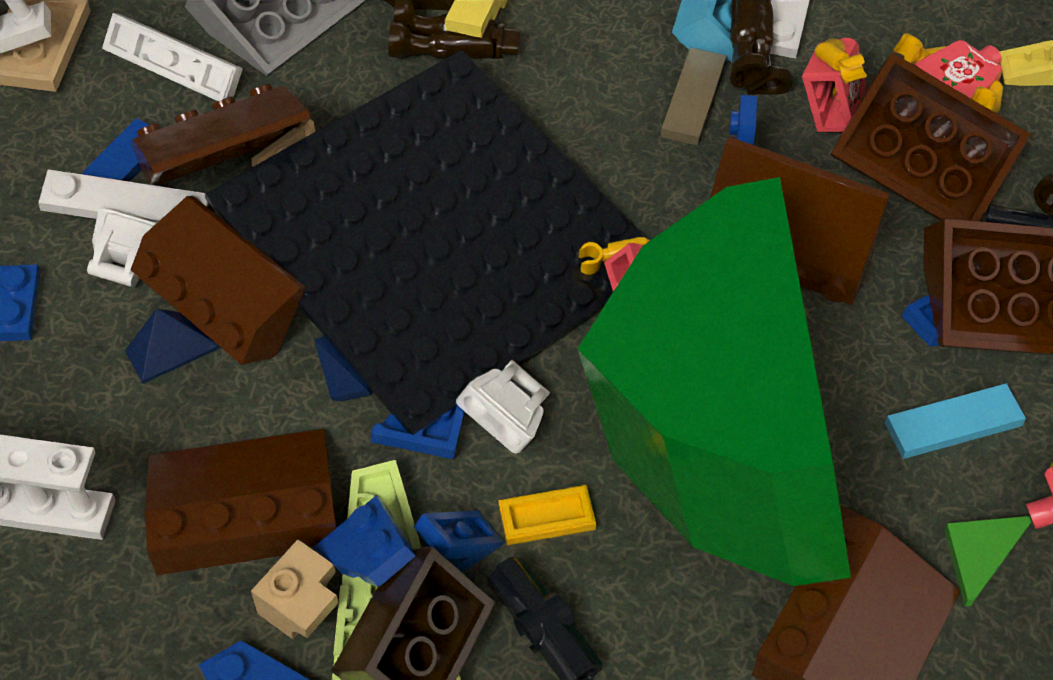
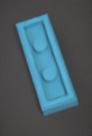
(954, 421)

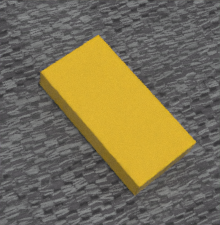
(546, 515)

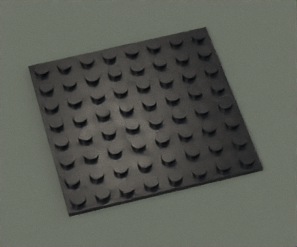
(430, 236)

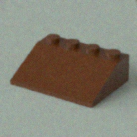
(217, 135)
(929, 142)
(828, 216)
(990, 285)
(237, 501)
(861, 625)

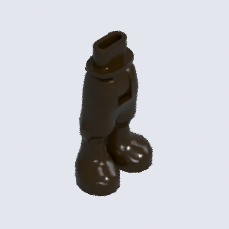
(424, 35)
(751, 44)

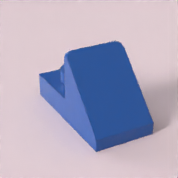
(459, 536)

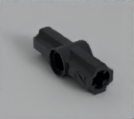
(544, 621)

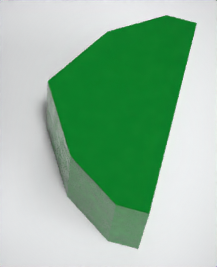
(717, 389)

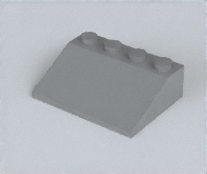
(268, 30)

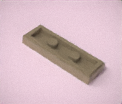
(693, 96)

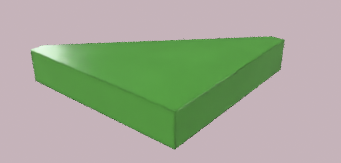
(980, 550)

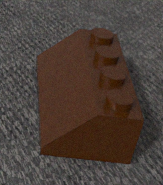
(219, 281)

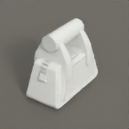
(117, 241)
(506, 405)

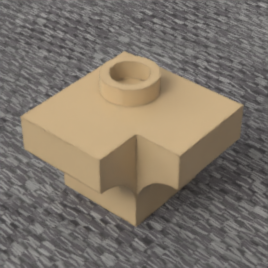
(295, 591)

